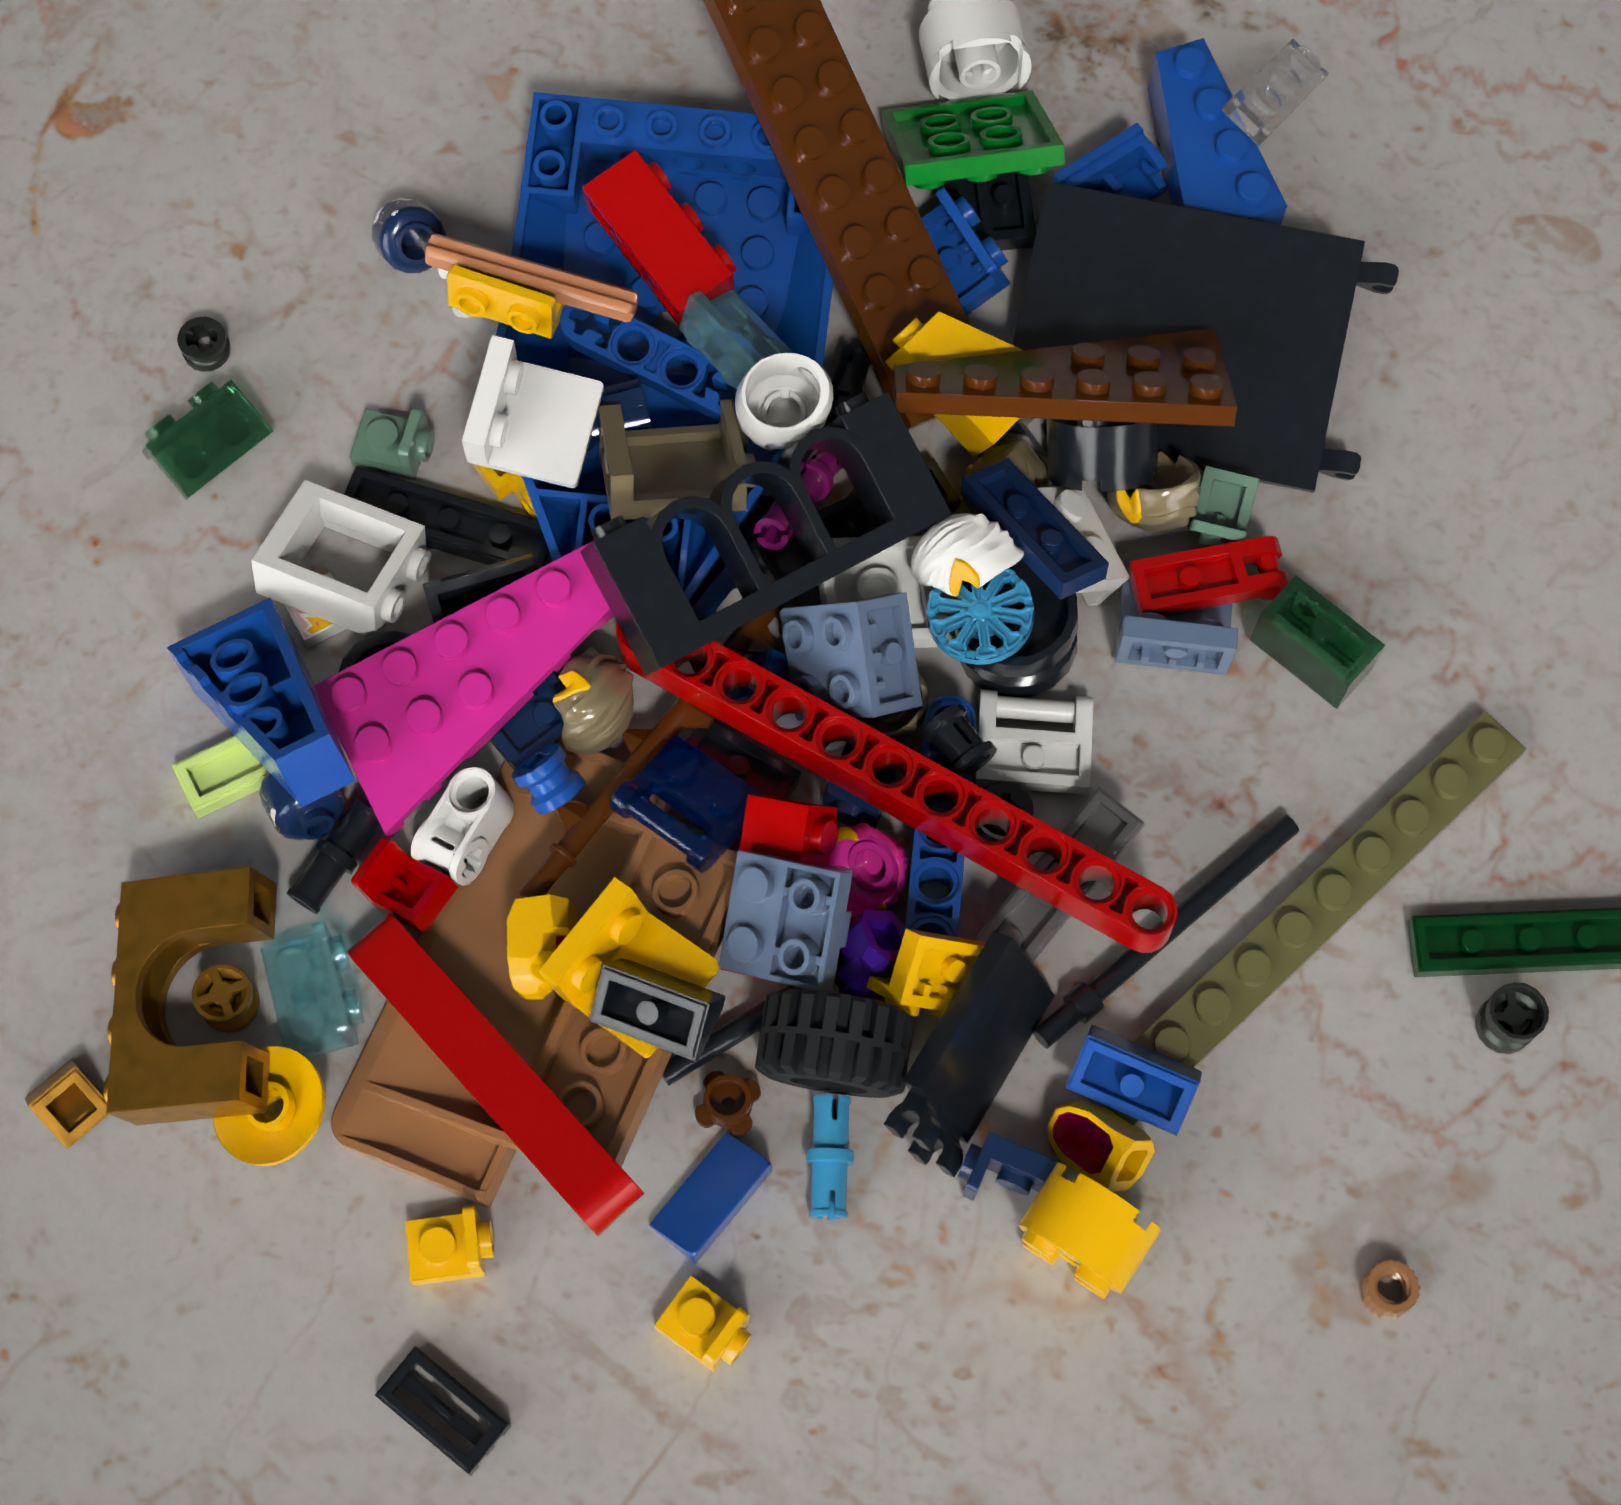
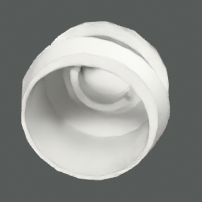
(783, 400)

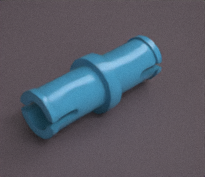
(830, 1157)

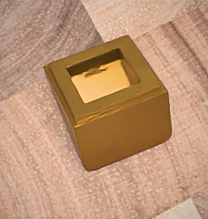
(68, 1104)

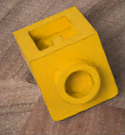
(449, 1247)
(705, 1325)

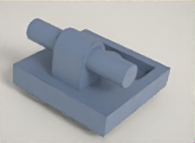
(786, 920)

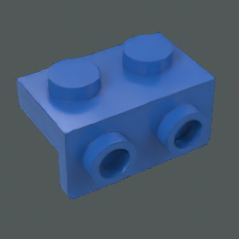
(968, 261)

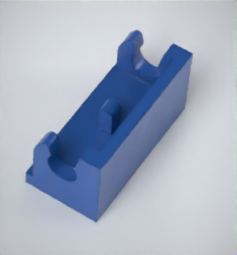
(1120, 166)

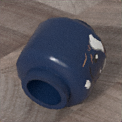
(403, 232)
(295, 821)

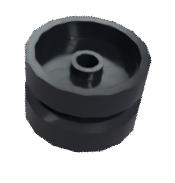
(1046, 653)

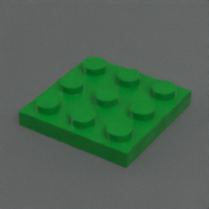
(972, 139)

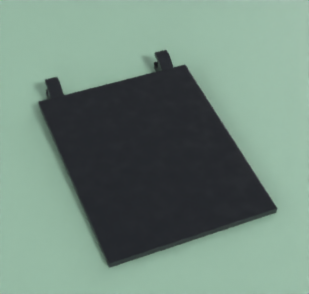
(1270, 290)

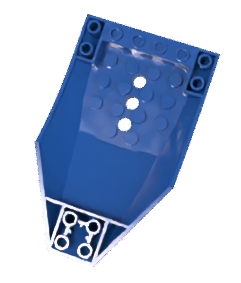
(745, 204)

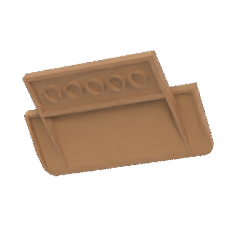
(407, 1103)

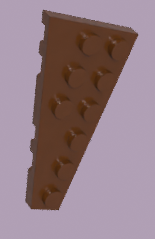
(1117, 380)

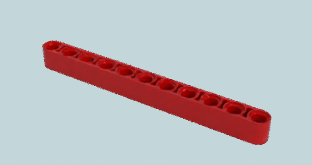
(922, 781)

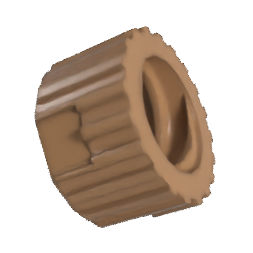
(1399, 1272)

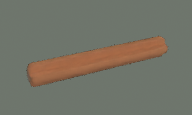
(562, 285)

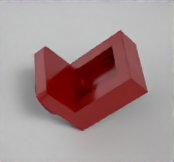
(403, 885)

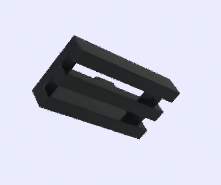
(483, 1443)

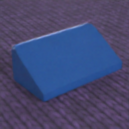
(1134, 1079)
(711, 1197)

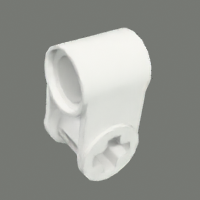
(461, 829)

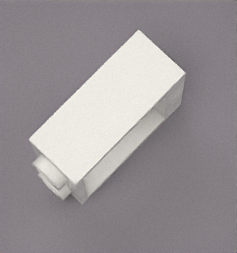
(310, 510)

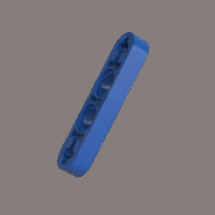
(654, 366)

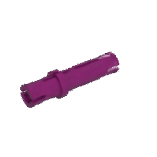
(817, 478)

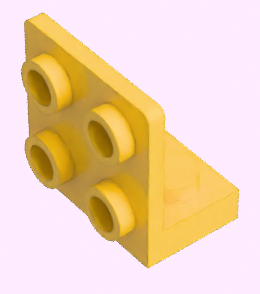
(617, 929)

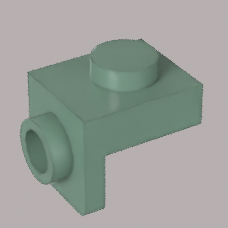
(1223, 506)

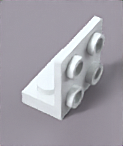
(530, 418)

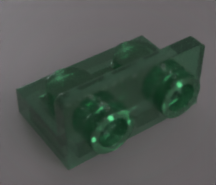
(207, 438)

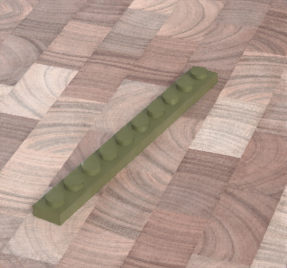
(1332, 895)

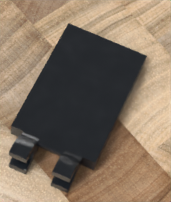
(970, 1053)

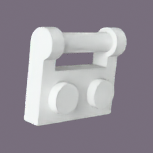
(1037, 757)

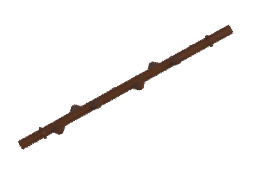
(585, 820)

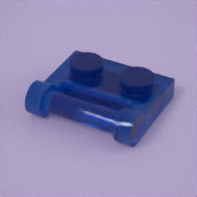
(696, 789)

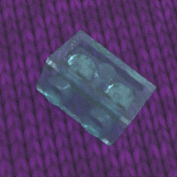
(729, 334)
(310, 993)

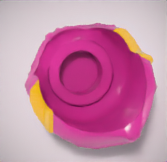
(876, 864)

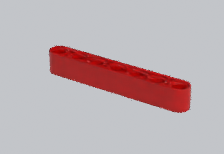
(495, 1075)

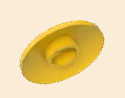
(267, 1141)

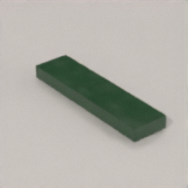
(1515, 942)

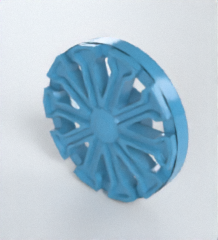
(980, 617)

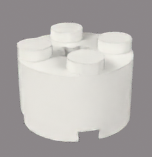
(973, 48)

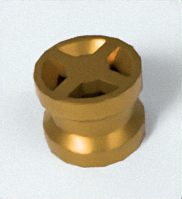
(217, 988)

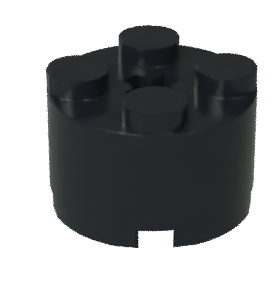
(1103, 451)

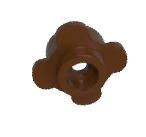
(722, 1086)

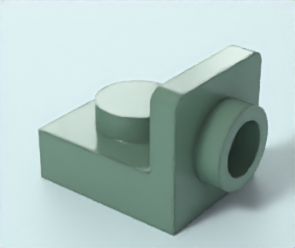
(393, 443)

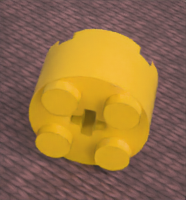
(1088, 1230)

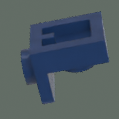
(1016, 1166)

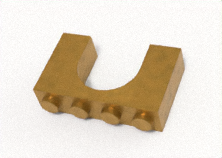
(159, 930)

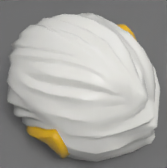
(963, 549)

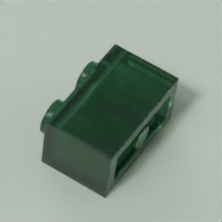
(1316, 642)

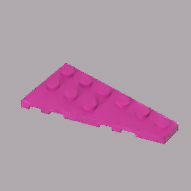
(453, 685)

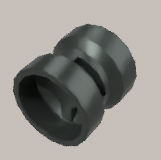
(1520, 1009)

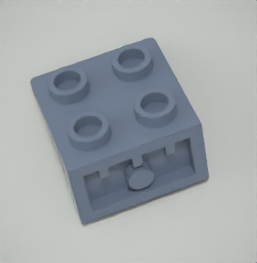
(1179, 641)
(854, 654)

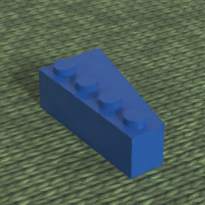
(1206, 154)
(264, 695)

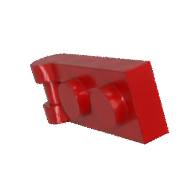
(1207, 576)

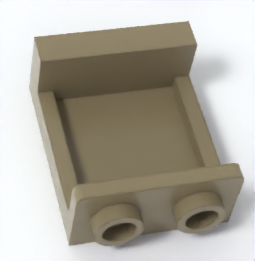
(660, 465)

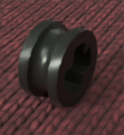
(197, 329)

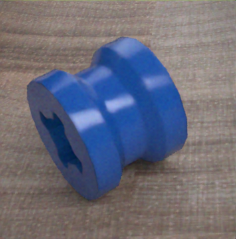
(548, 778)

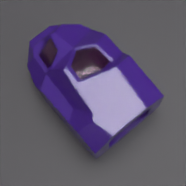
(869, 951)

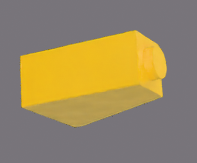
(947, 339)

